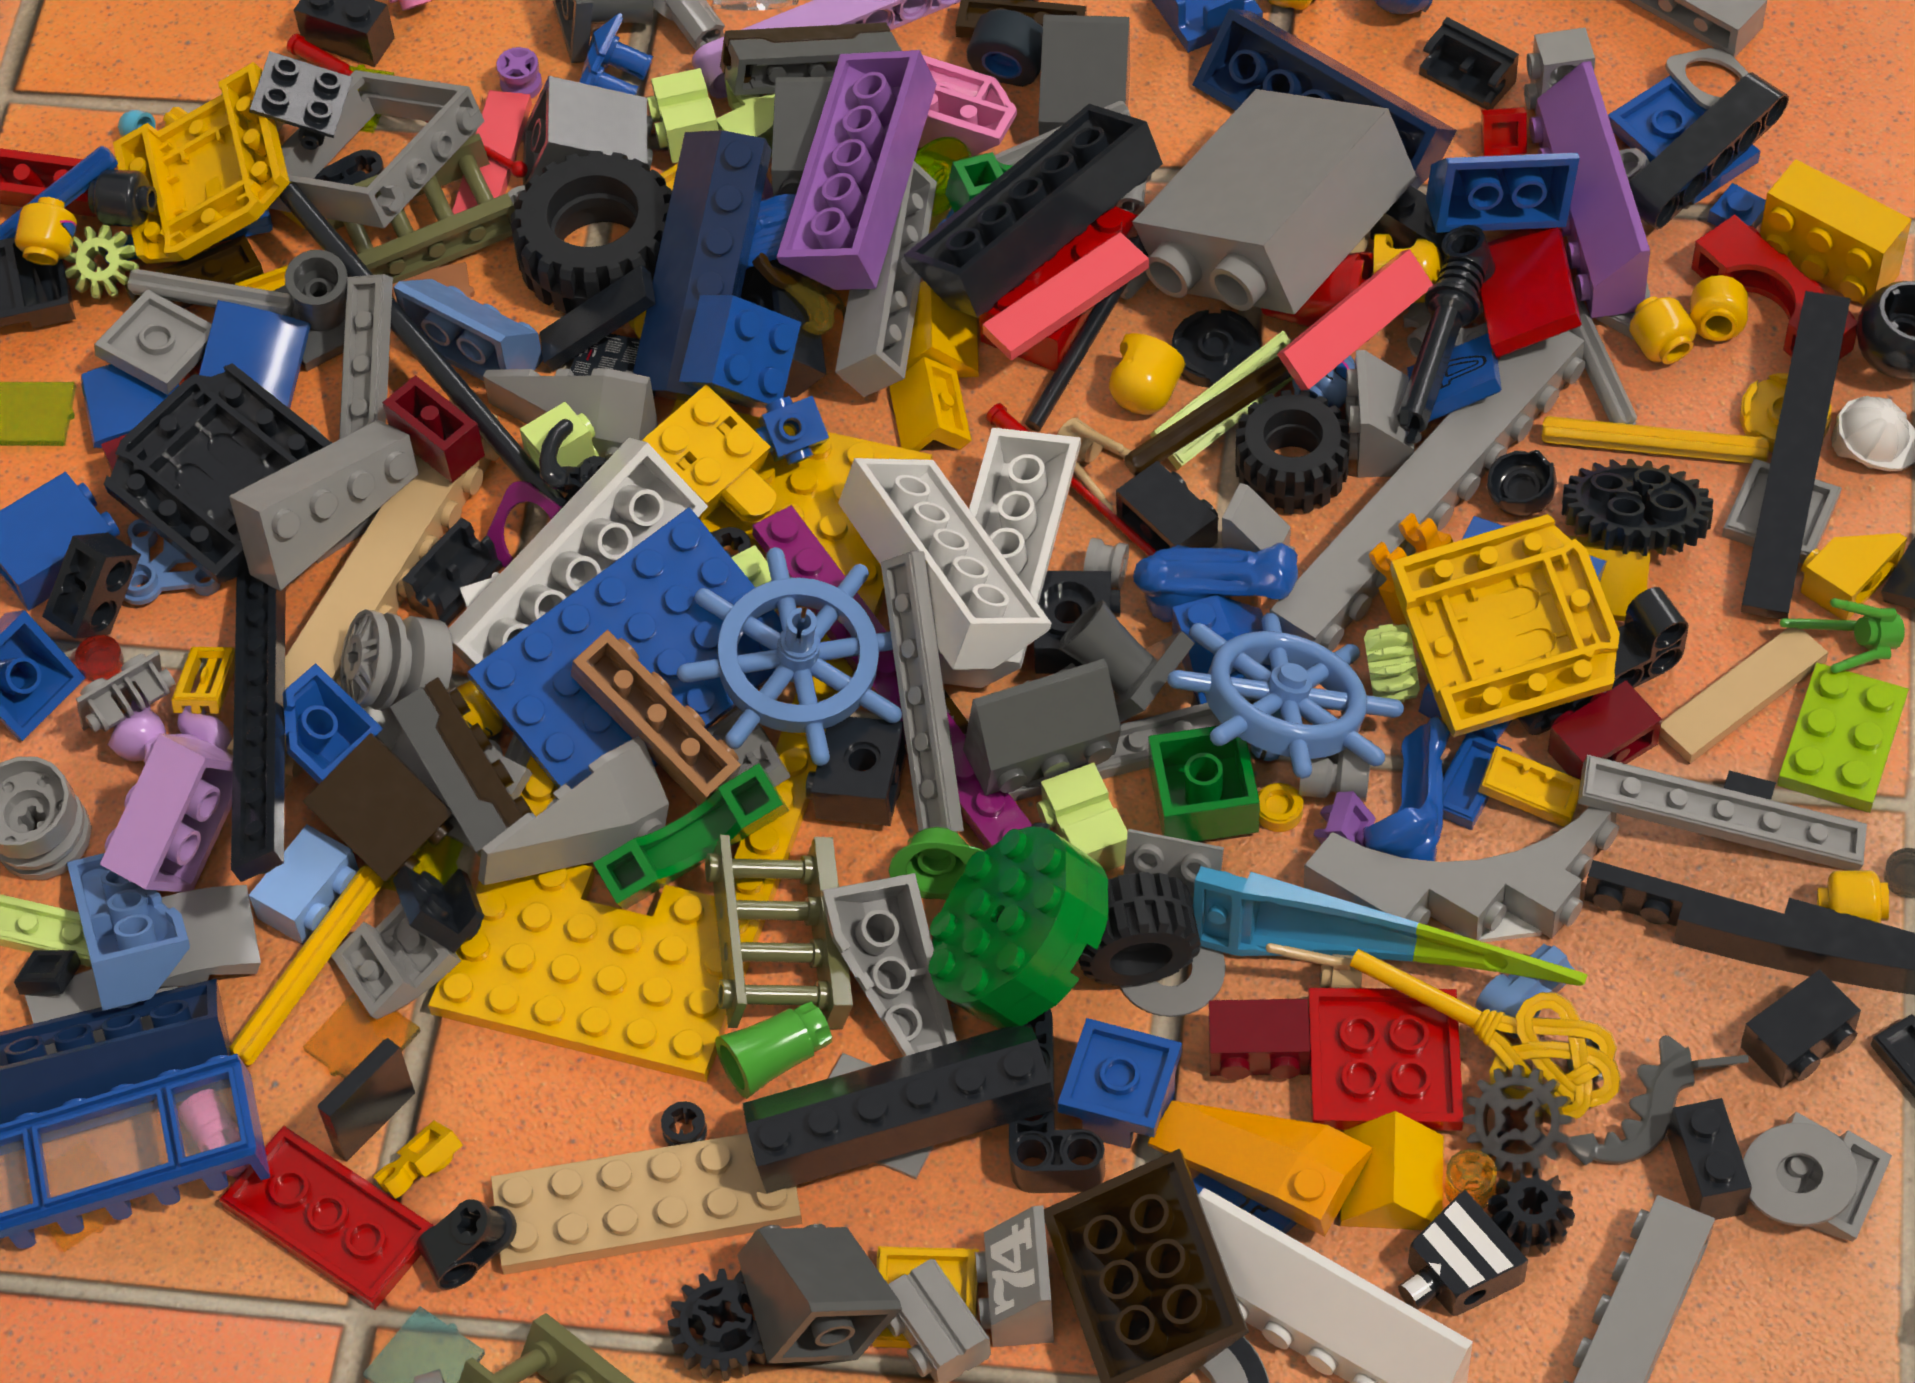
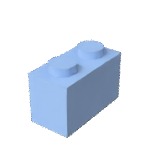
(306, 886)

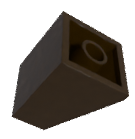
(380, 808)

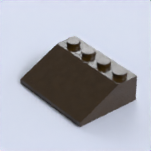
(1146, 1274)

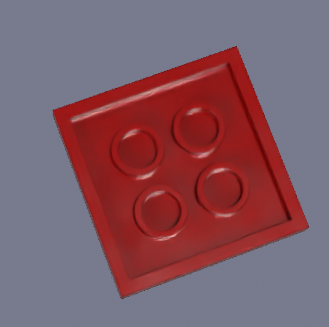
(1380, 1056)

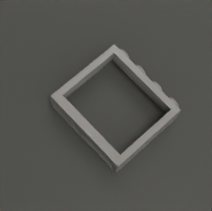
(451, 121)

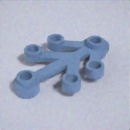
(156, 573)

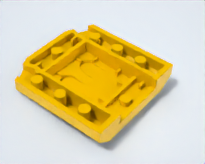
(208, 171)
(1507, 623)

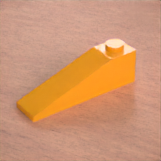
(1276, 1161)

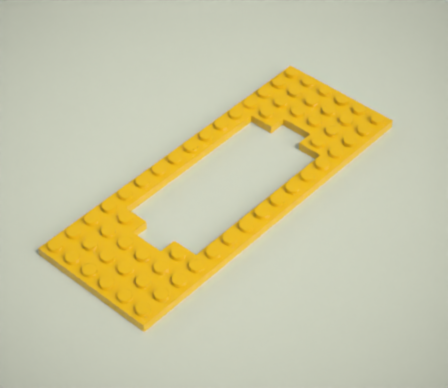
(628, 979)

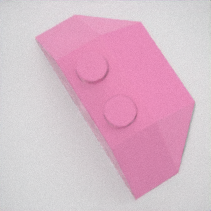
(967, 107)

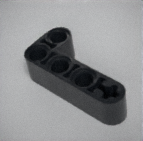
(1647, 647)
(1053, 1146)

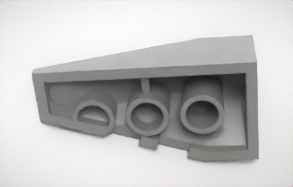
(613, 401)
(585, 822)

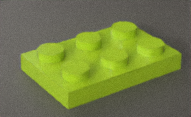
(1843, 737)

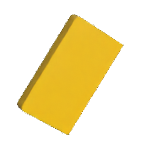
(930, 407)

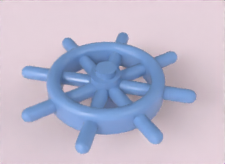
(795, 655)
(1285, 695)

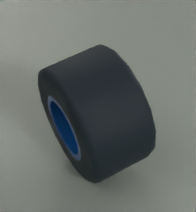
(1006, 47)

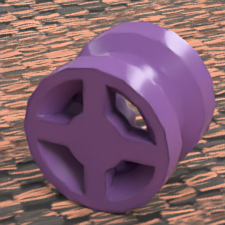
(519, 71)

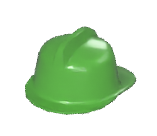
(936, 858)

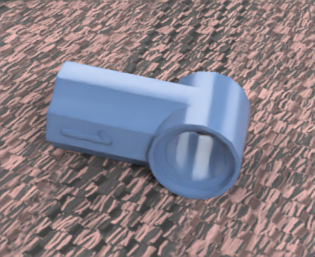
(1509, 992)

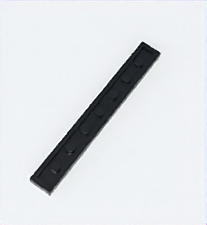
(1795, 456)

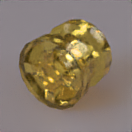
(1471, 1168)

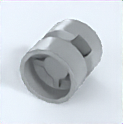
(1337, 774)

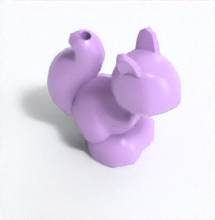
(136, 733)

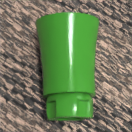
(772, 1047)

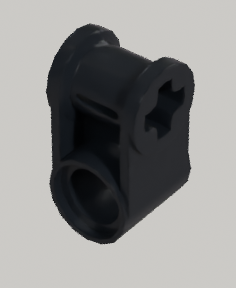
(466, 1241)

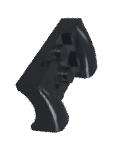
(32, 290)

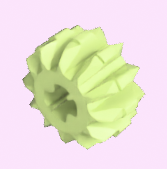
(85, 266)
(1392, 662)

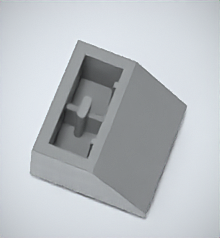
(1372, 410)

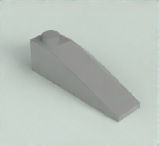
(888, 949)

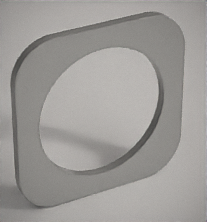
(1676, 68)

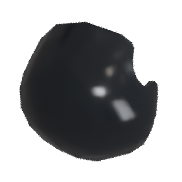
(1522, 482)

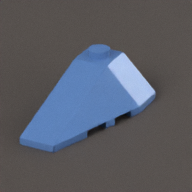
(127, 933)

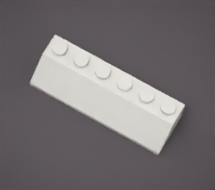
(1020, 509)
(596, 527)
(975, 595)
(1327, 1310)

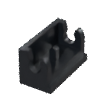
(1469, 64)
(450, 564)

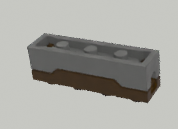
(758, 56)
(458, 762)

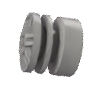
(393, 657)
(39, 819)

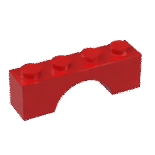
(1744, 255)

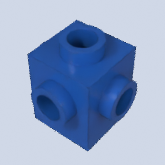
(803, 418)

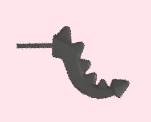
(1654, 1107)

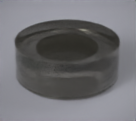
(1901, 872)

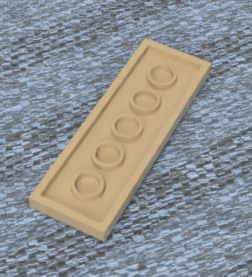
(638, 1203)

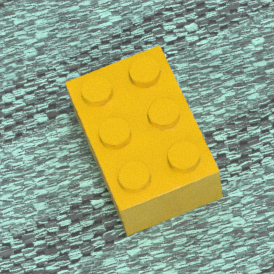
(1834, 232)

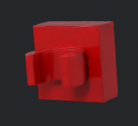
(1504, 131)

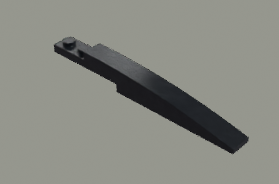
(1794, 941)

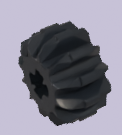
(1539, 1196)

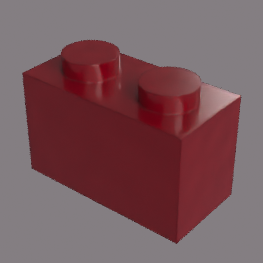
(436, 428)
(1610, 727)
(1259, 1038)

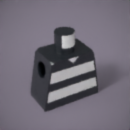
(1462, 1260)

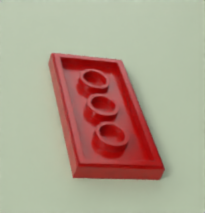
(1529, 291)
(329, 1217)

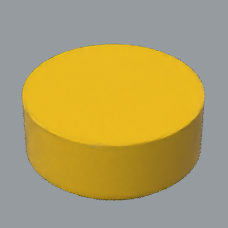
(1280, 807)

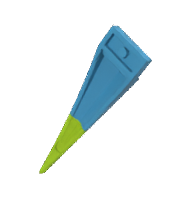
(1250, 912)

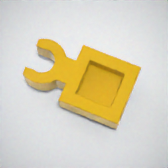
(422, 1155)

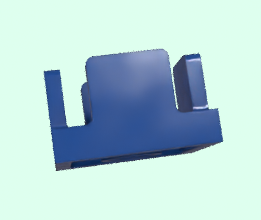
(1200, 20)
(1120, 1081)

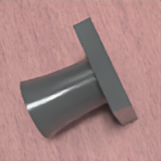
(578, 15)
(319, 290)
(1134, 671)

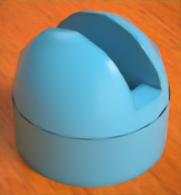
(134, 119)

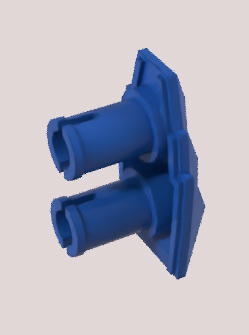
(607, 51)

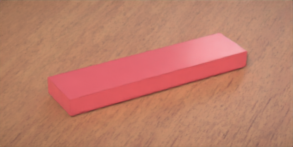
(502, 131)
(1065, 296)
(1355, 320)

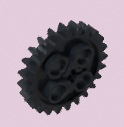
(1637, 507)

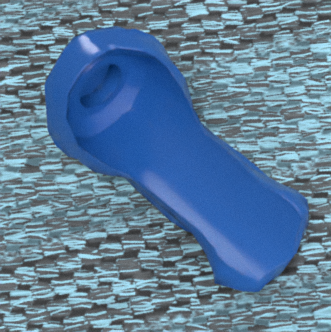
(1191, 574)
(1419, 821)

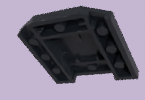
(198, 452)

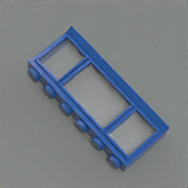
(127, 1147)

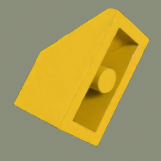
(1850, 569)

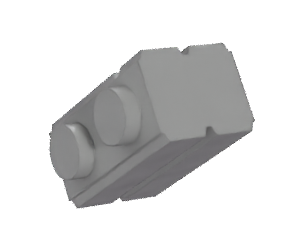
(937, 1324)

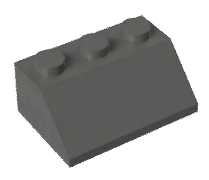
(1042, 728)

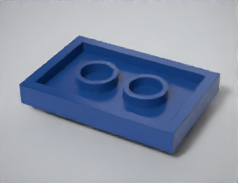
(1660, 117)

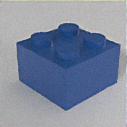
(740, 350)

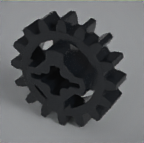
(1502, 1103)
(712, 1307)

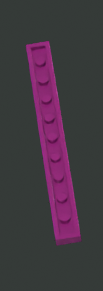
(805, 557)

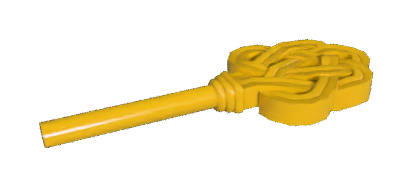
(1586, 1059)

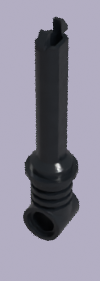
(1451, 305)

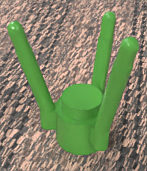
(1877, 631)

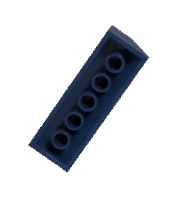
(1261, 56)
(701, 246)
(185, 1033)

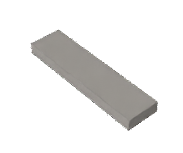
(365, 351)

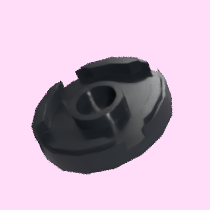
(1213, 344)

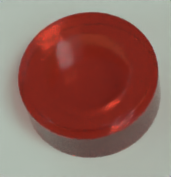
(99, 657)

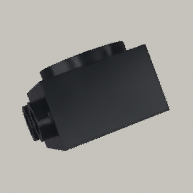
(1065, 599)
(841, 786)

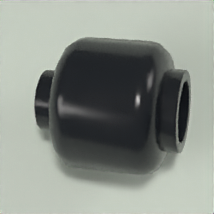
(122, 198)

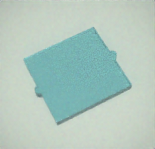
(422, 1347)

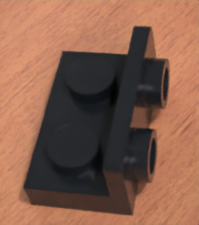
(440, 912)

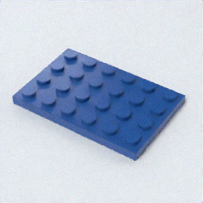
(649, 605)

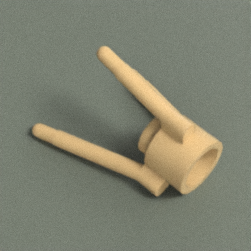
(1089, 450)
(1334, 967)

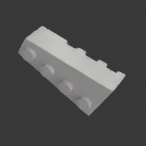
(319, 500)

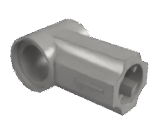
(693, 18)

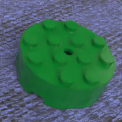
(1018, 927)

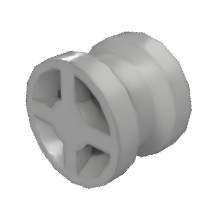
(1108, 558)

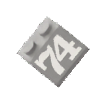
(1017, 1281)

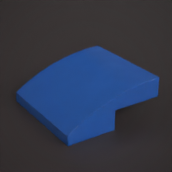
(260, 344)
(116, 402)

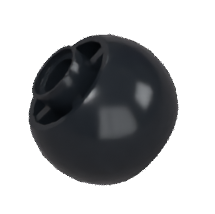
(1888, 330)

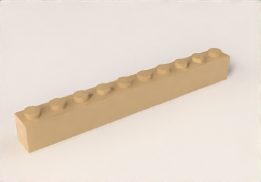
(374, 571)

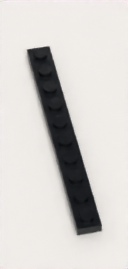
(258, 729)

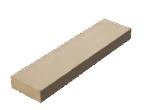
(1742, 693)

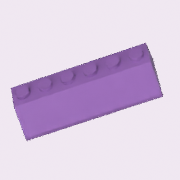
(858, 168)
(1603, 219)

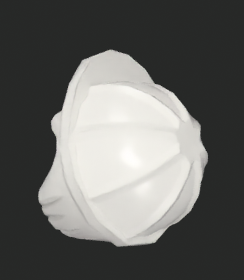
(1874, 434)

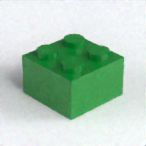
(1201, 786)

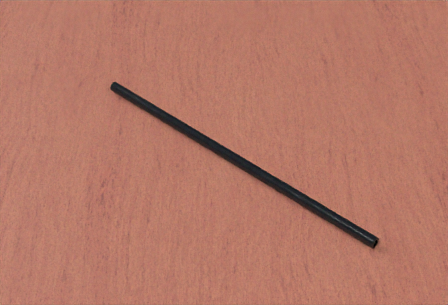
(423, 349)

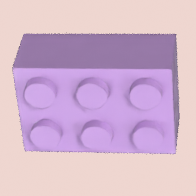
(172, 815)

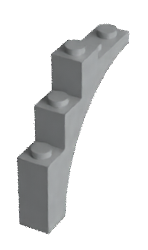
(1471, 895)

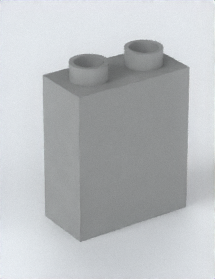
(1274, 201)

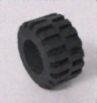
(1293, 423)
(1147, 931)

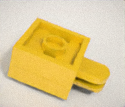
(716, 456)

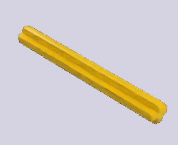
(1654, 440)
(306, 965)

